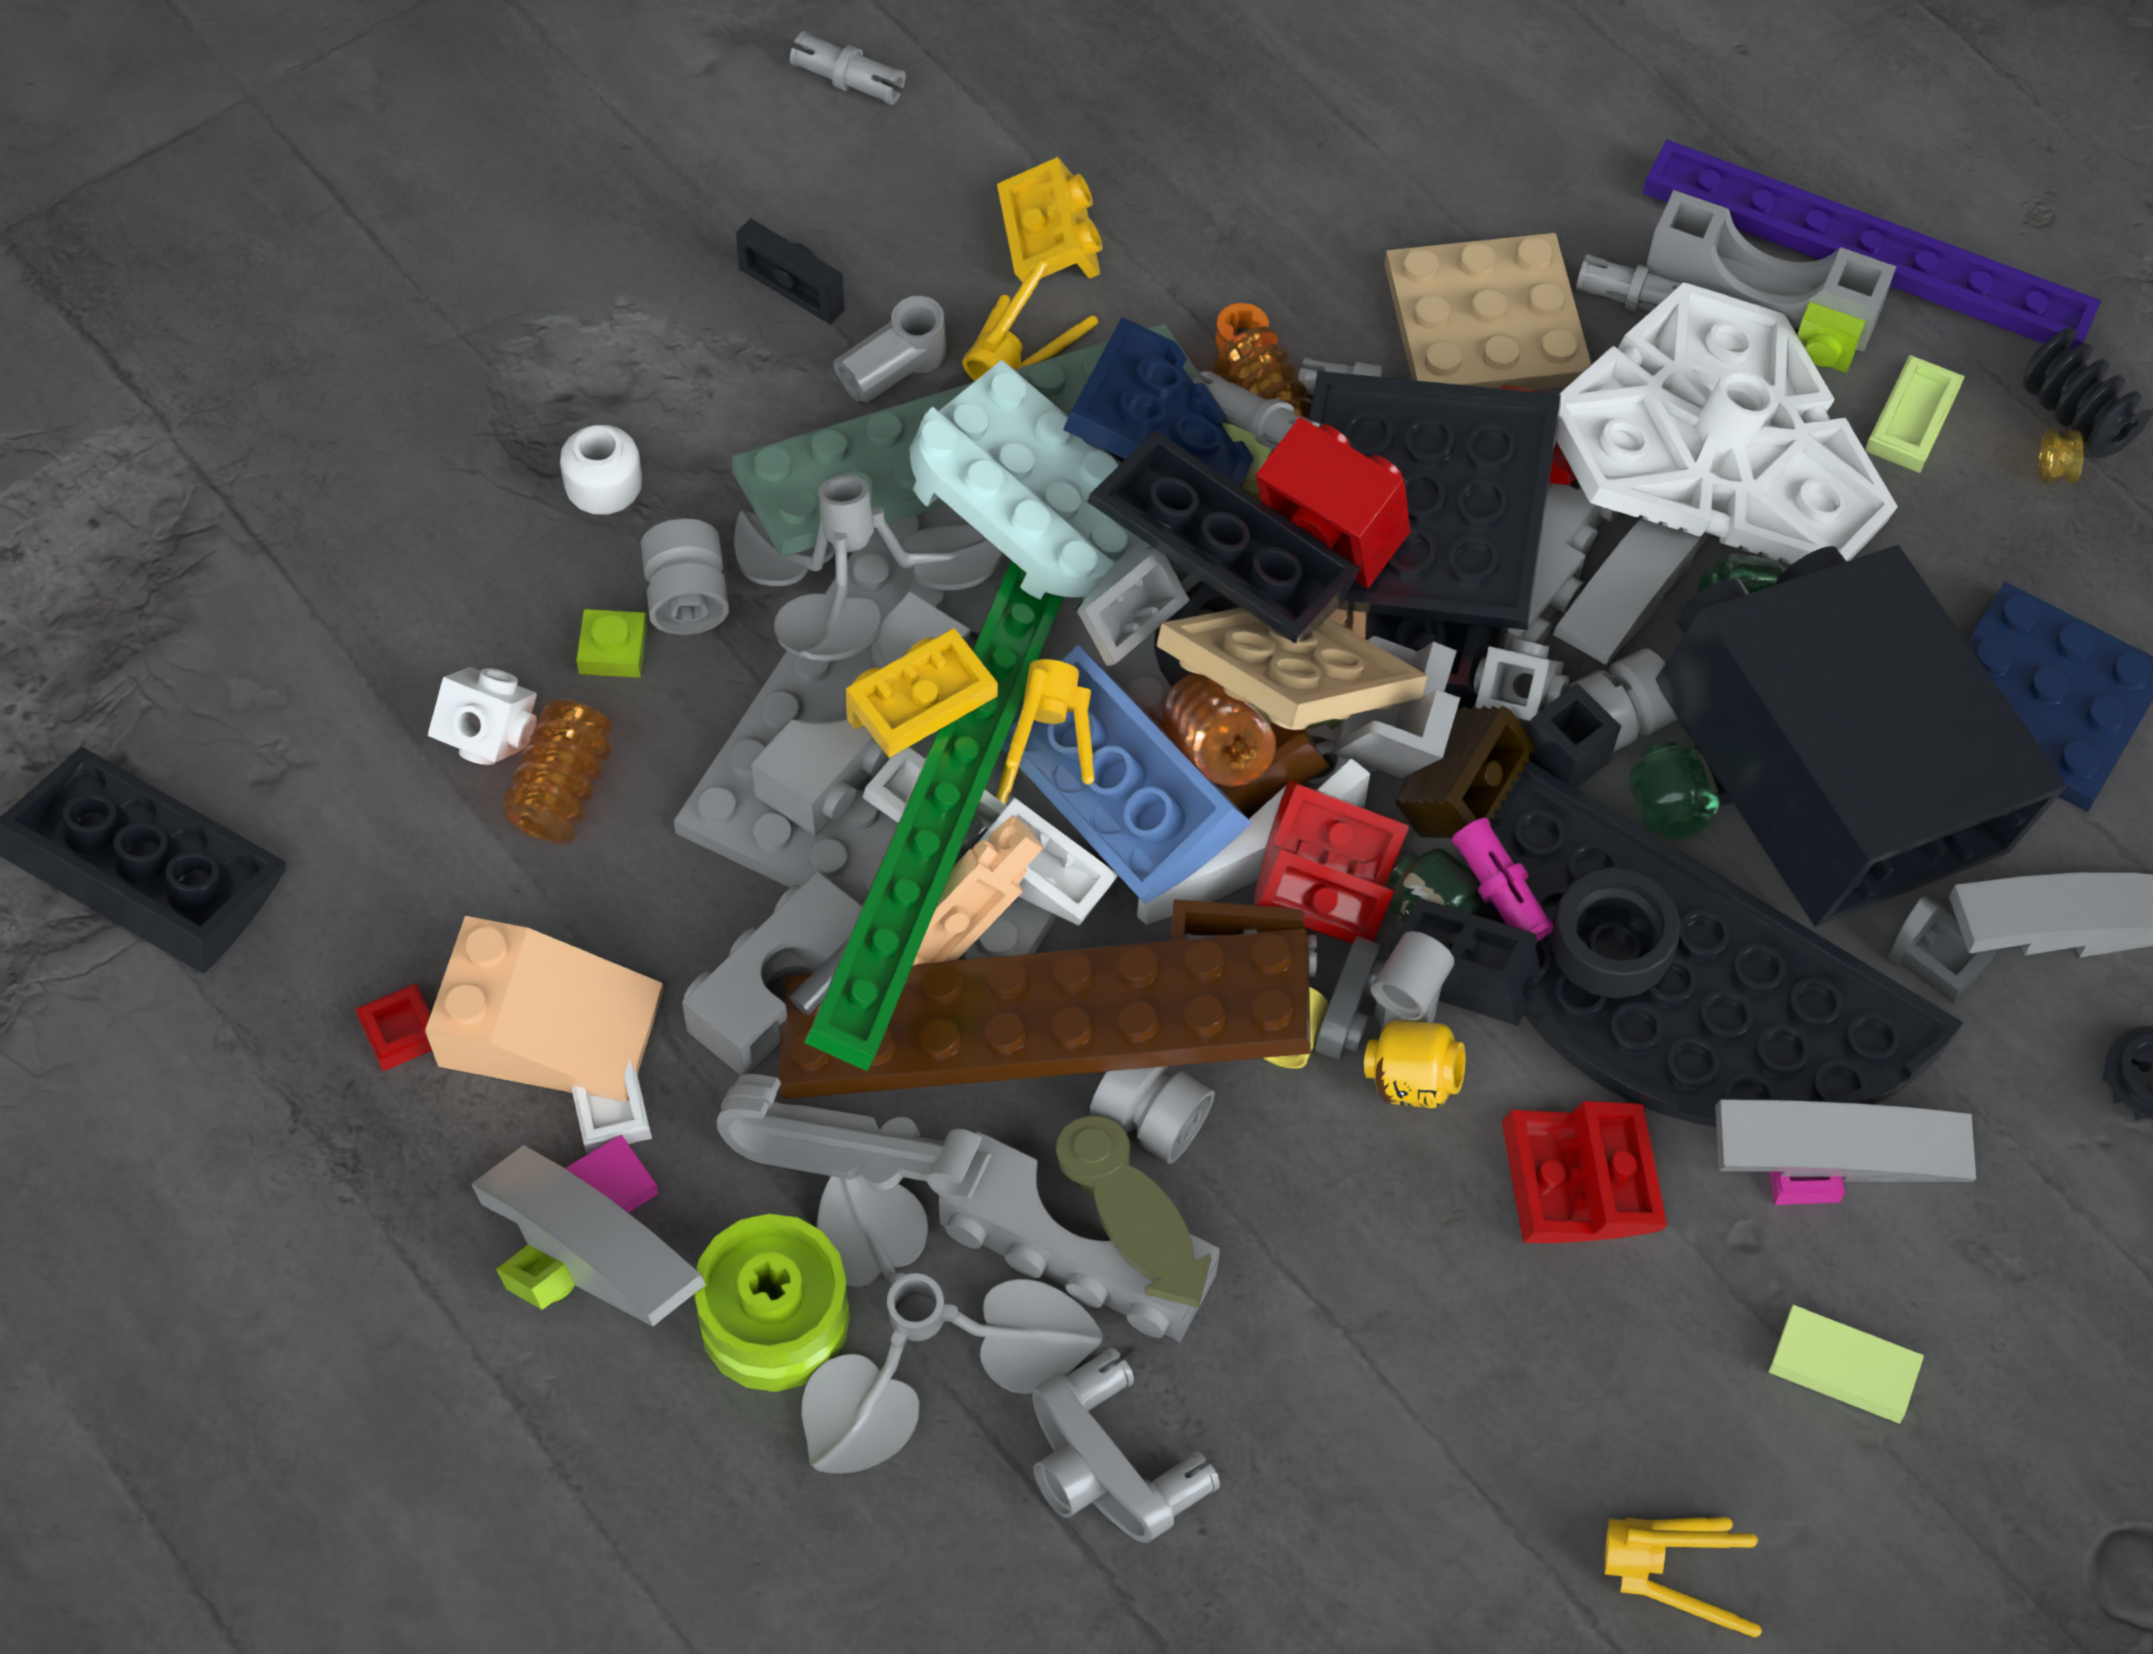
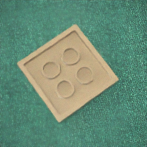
(1488, 313)
(1297, 683)

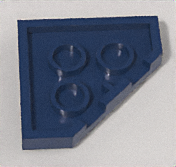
(1145, 389)

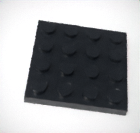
(1473, 487)

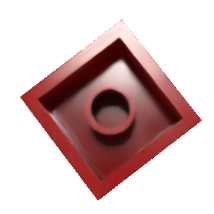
(1337, 495)

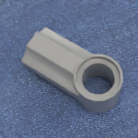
(895, 350)
(1412, 979)

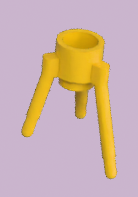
(999, 344)
(1047, 699)
(1639, 1548)

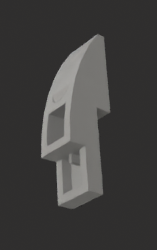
(1565, 541)

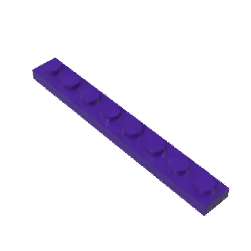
(1922, 263)

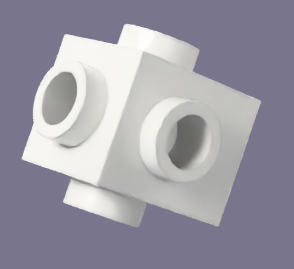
(483, 714)

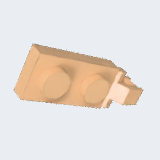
(979, 891)

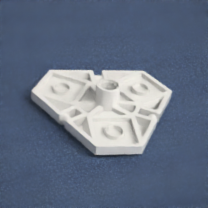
(1721, 432)

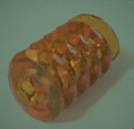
(1262, 367)
(1218, 732)
(558, 771)

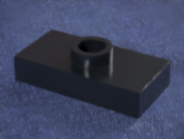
(790, 271)

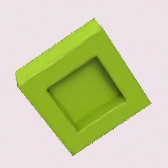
(1830, 336)
(612, 643)
(536, 1277)

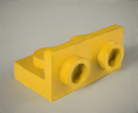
(1049, 220)
(919, 692)

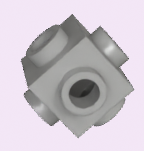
(1501, 671)

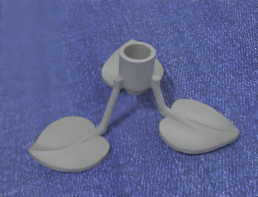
(842, 626)
(861, 1414)

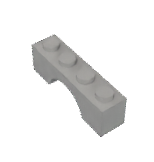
(1703, 248)
(816, 768)
(1013, 1222)

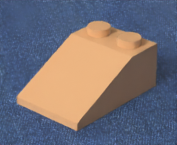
(540, 1011)

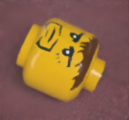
(1415, 1063)

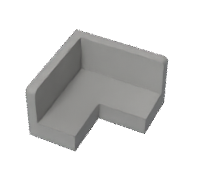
(1409, 732)

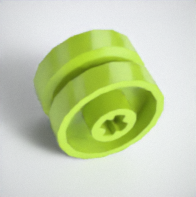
(772, 1301)

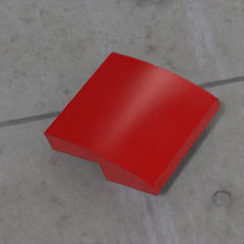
(1330, 862)
(1583, 1173)

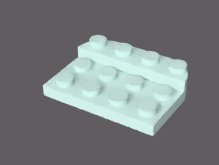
(1021, 482)

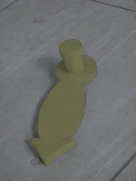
(1133, 1209)

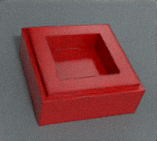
(396, 1026)

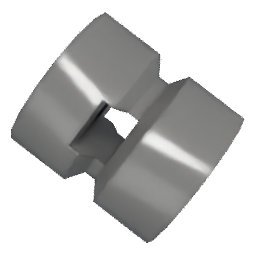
(684, 576)
(1631, 695)
(1158, 1106)

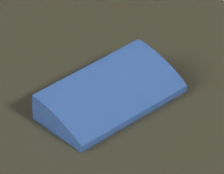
(1148, 802)

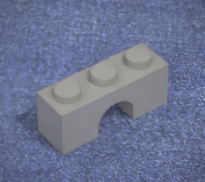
(732, 1005)

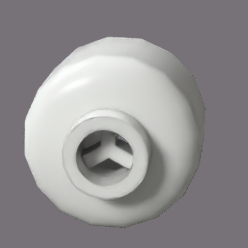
(601, 469)

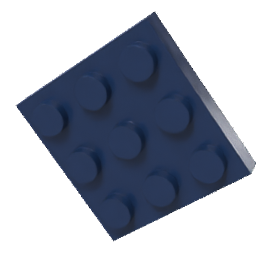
(2067, 684)

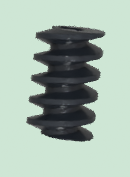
(2082, 396)

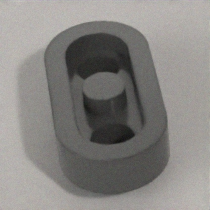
(1343, 1021)

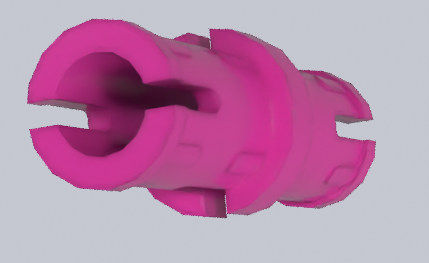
(1501, 879)

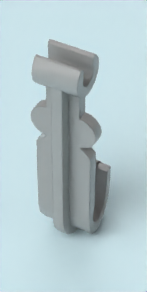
(846, 1142)

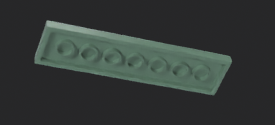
(787, 475)

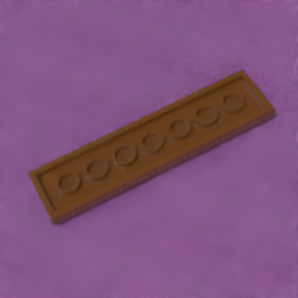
(1073, 1015)

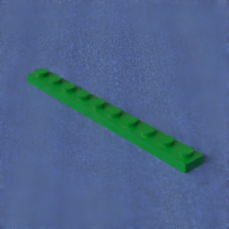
(930, 834)

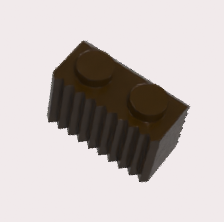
(1472, 777)

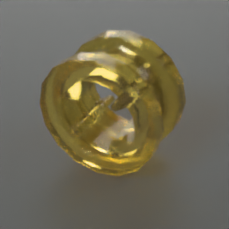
(2061, 456)

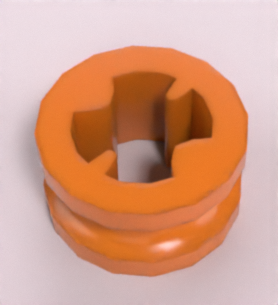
(1237, 316)

